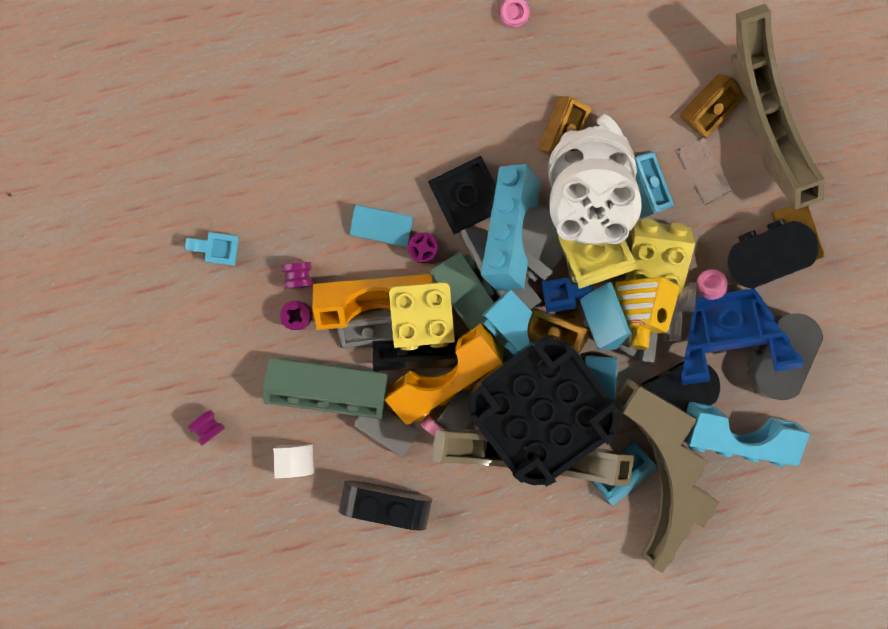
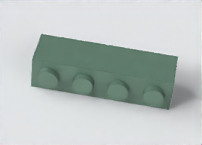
(468, 294)
(325, 388)

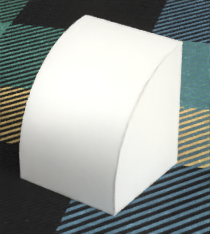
(293, 460)

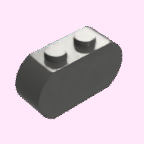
(805, 339)

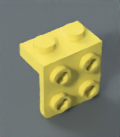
(661, 251)
(421, 315)

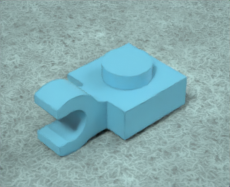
(218, 248)

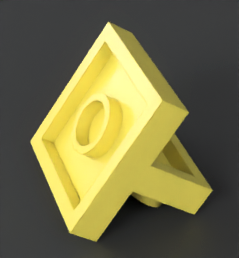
(596, 263)

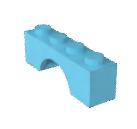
(504, 254)
(510, 320)
(776, 441)

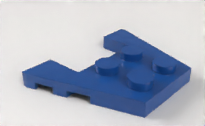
(734, 322)

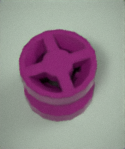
(422, 242)
(297, 275)
(300, 318)
(206, 427)

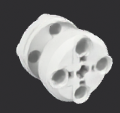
(593, 187)

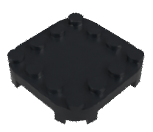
(543, 410)

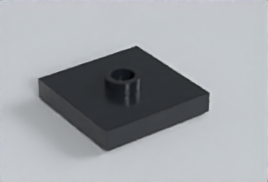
(465, 194)

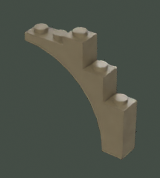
(768, 111)
(473, 448)
(678, 467)

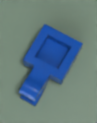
(561, 294)

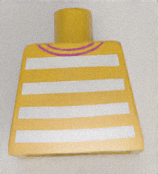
(647, 307)

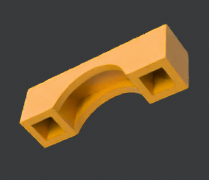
(341, 301)
(416, 395)

